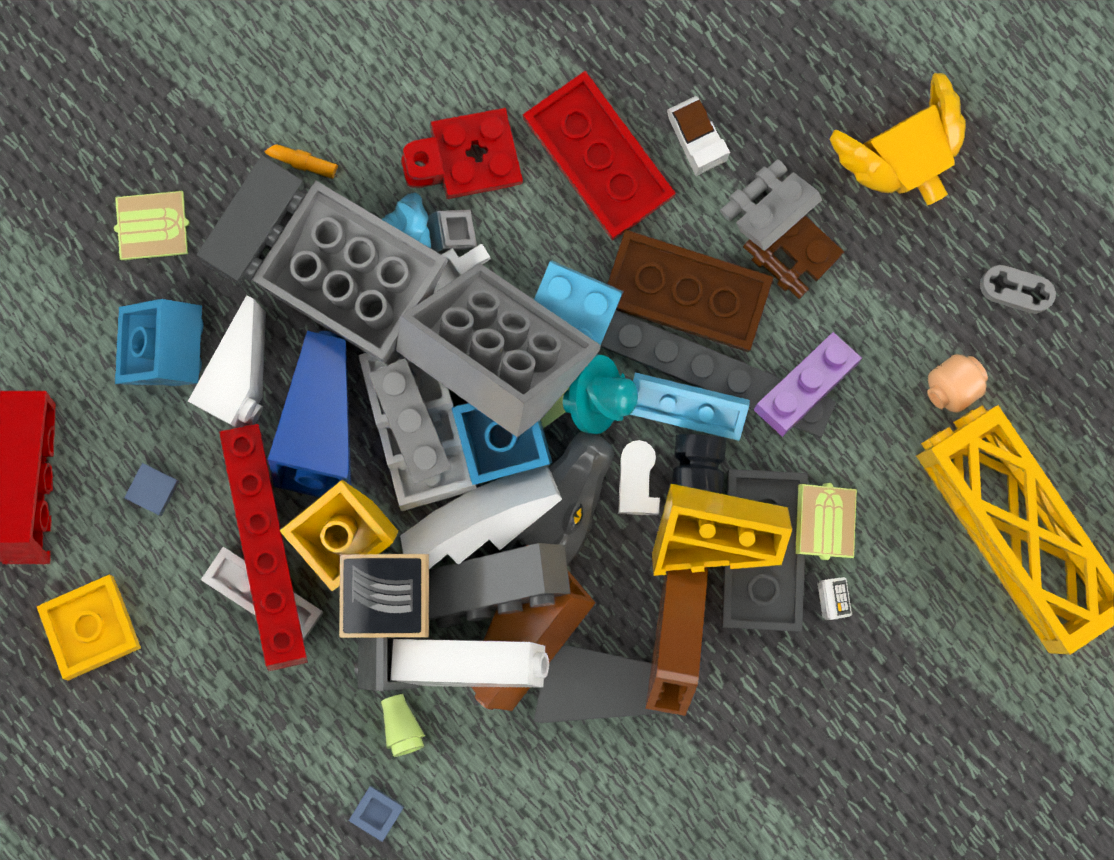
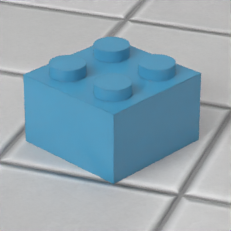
(494, 451)

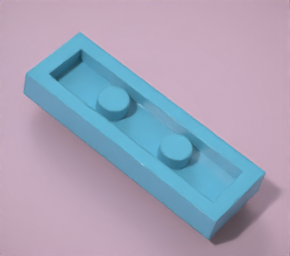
(690, 407)

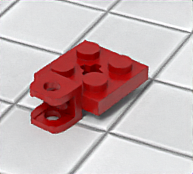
(447, 159)

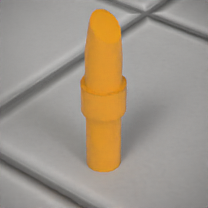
(302, 160)

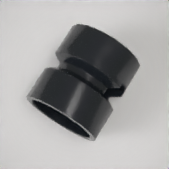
(699, 462)

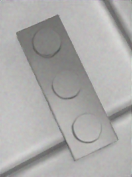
(410, 421)

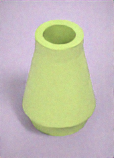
(401, 727)

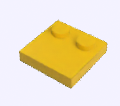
(88, 627)

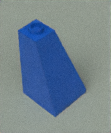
(314, 428)

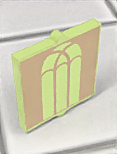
(151, 225)
(826, 521)

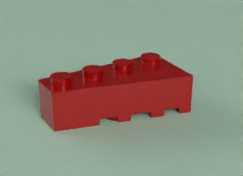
(25, 477)

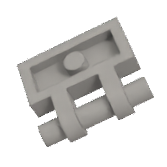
(777, 211)

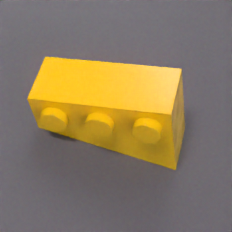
(718, 530)

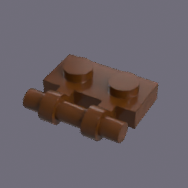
(807, 247)

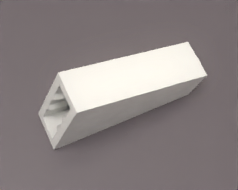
(469, 663)

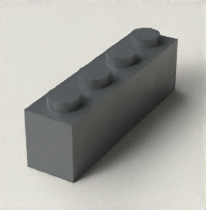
(498, 583)

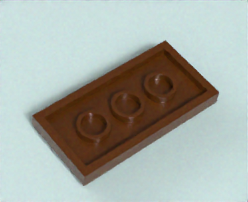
(689, 290)

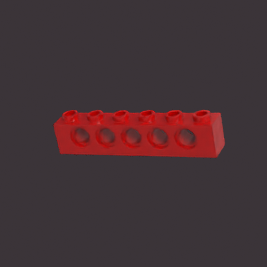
(263, 547)

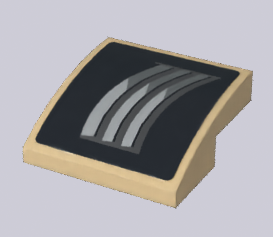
(384, 595)

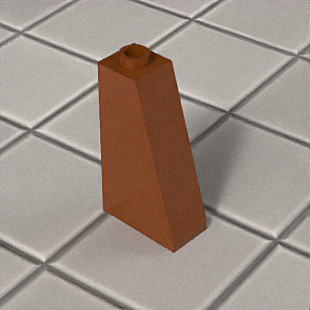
(539, 625)
(677, 642)

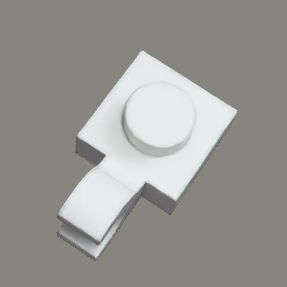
(458, 266)

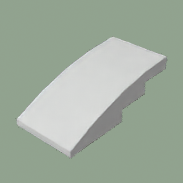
(439, 405)
(490, 513)

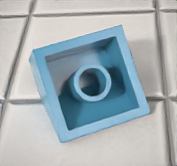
(159, 343)

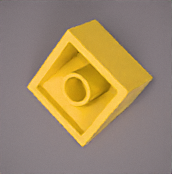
(338, 525)

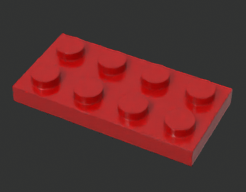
(598, 155)

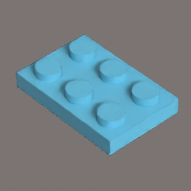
(578, 300)

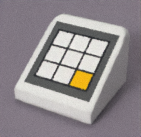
(834, 598)

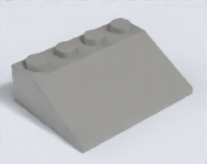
(349, 271)
(495, 348)

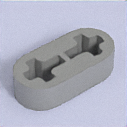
(1015, 297)

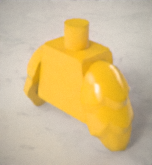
(912, 150)

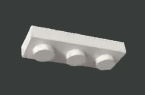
(230, 577)

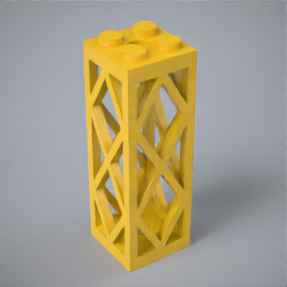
(1041, 501)

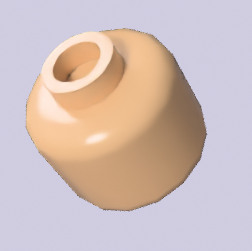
(957, 383)

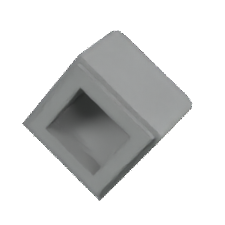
(451, 230)

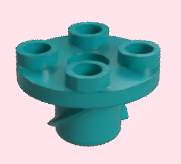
(600, 396)

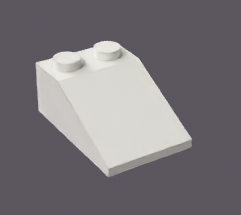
(234, 375)

